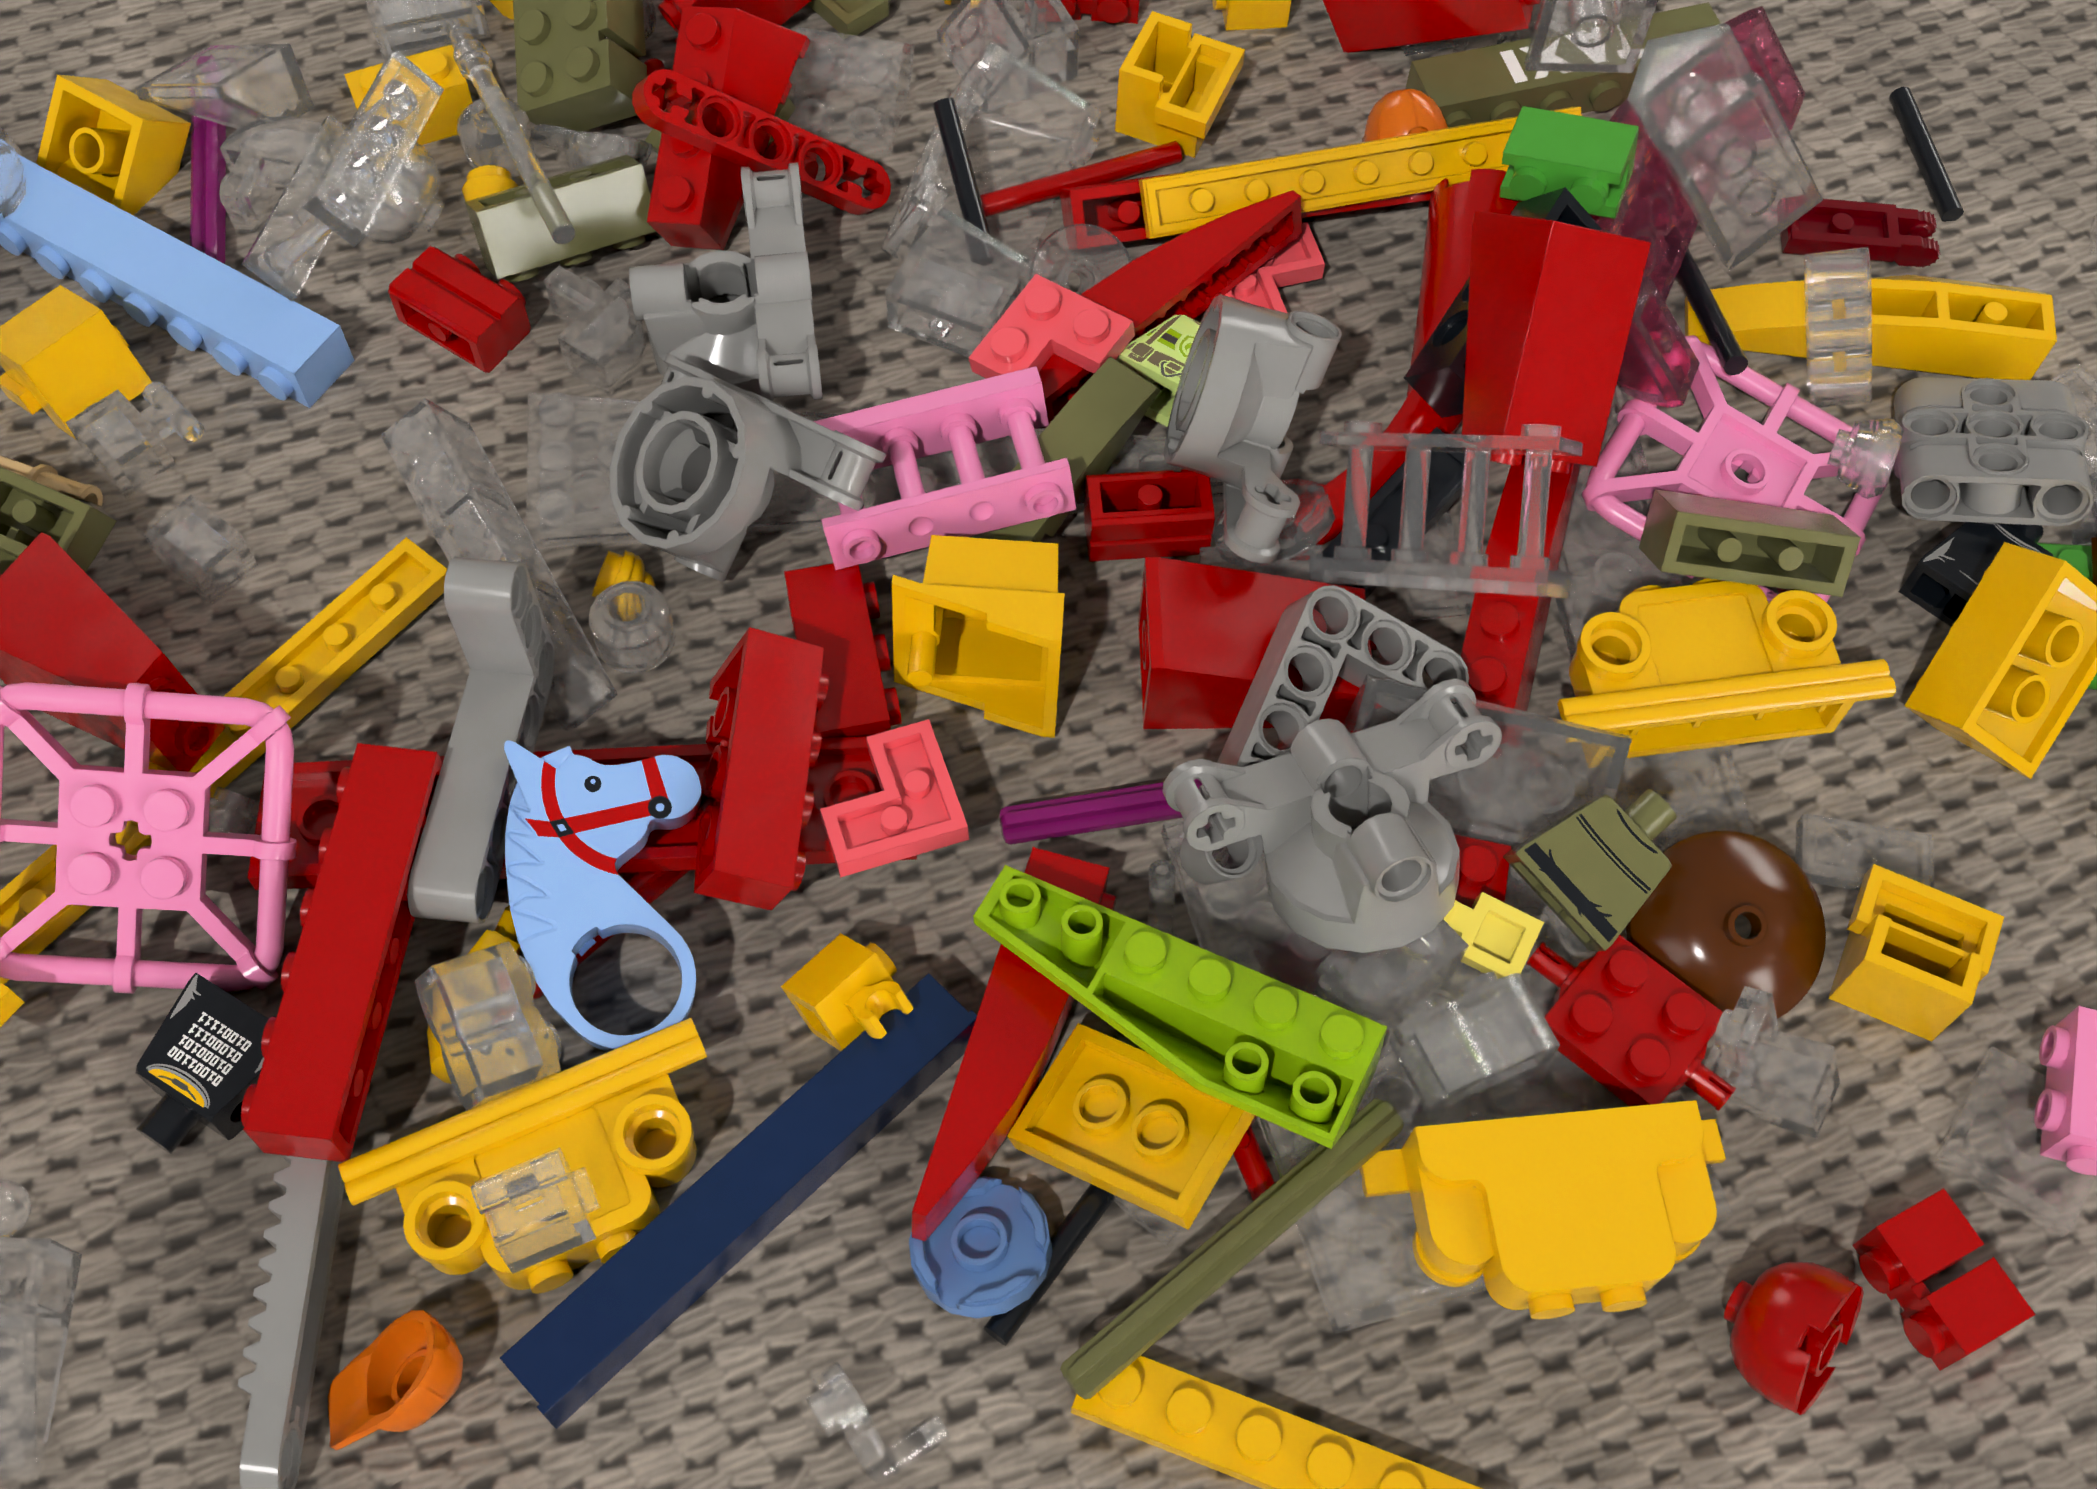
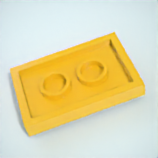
(1129, 1126)

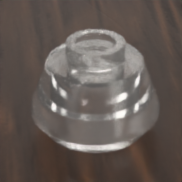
(1867, 455)

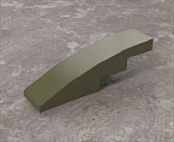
(1089, 435)

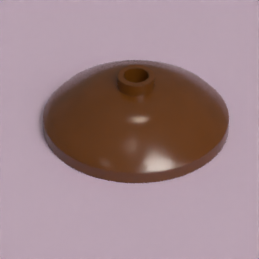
(1693, 914)

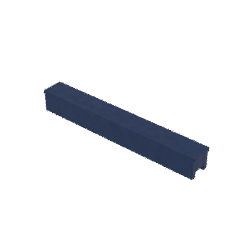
(737, 1203)

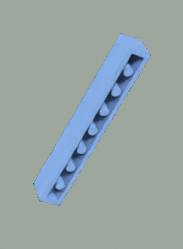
(176, 288)

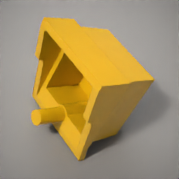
(984, 629)

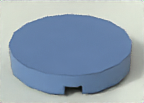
(985, 1251)

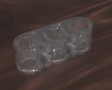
(1838, 327)

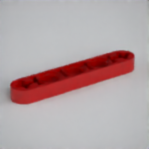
(738, 142)

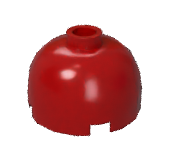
(1791, 1330)

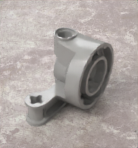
(739, 312)
(1237, 410)
(703, 463)
(1348, 820)

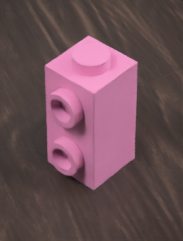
(2069, 1101)

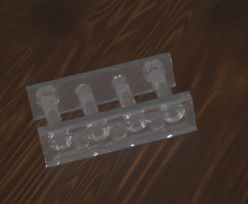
(344, 176)
(1468, 566)

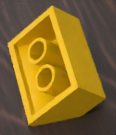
(2014, 659)

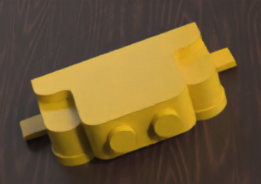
(1715, 668)
(604, 1114)
(1557, 1202)

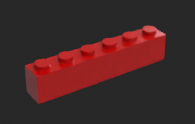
(346, 961)

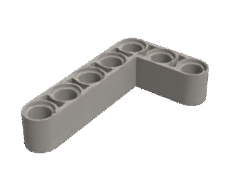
(1319, 661)
(503, 700)

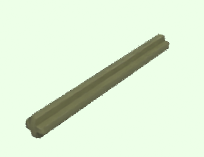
(1229, 1250)

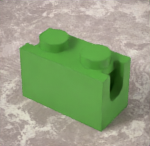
(1571, 152)

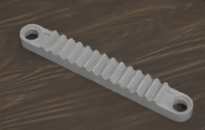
(290, 1323)

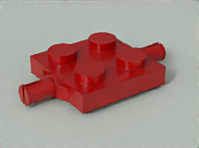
(1632, 1024)

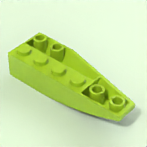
(1194, 1010)

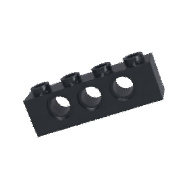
(1440, 366)

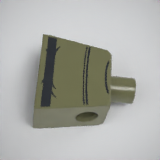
(1597, 864)

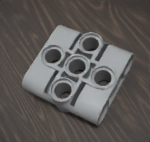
(1992, 451)

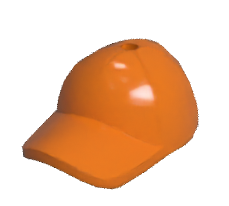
(1403, 114)
(395, 1380)

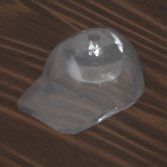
(589, 147)

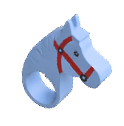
(563, 847)

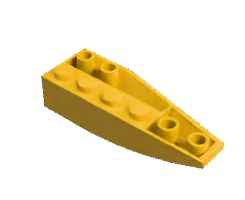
(1915, 324)

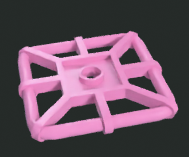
(1721, 446)
(175, 813)

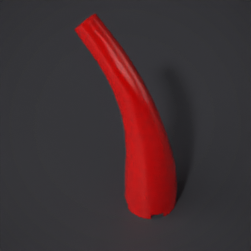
(1442, 278)

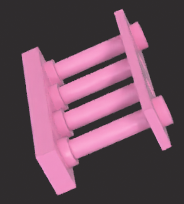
(940, 423)

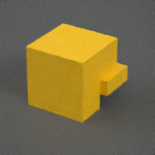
(1174, 83)
(65, 358)
(1913, 953)

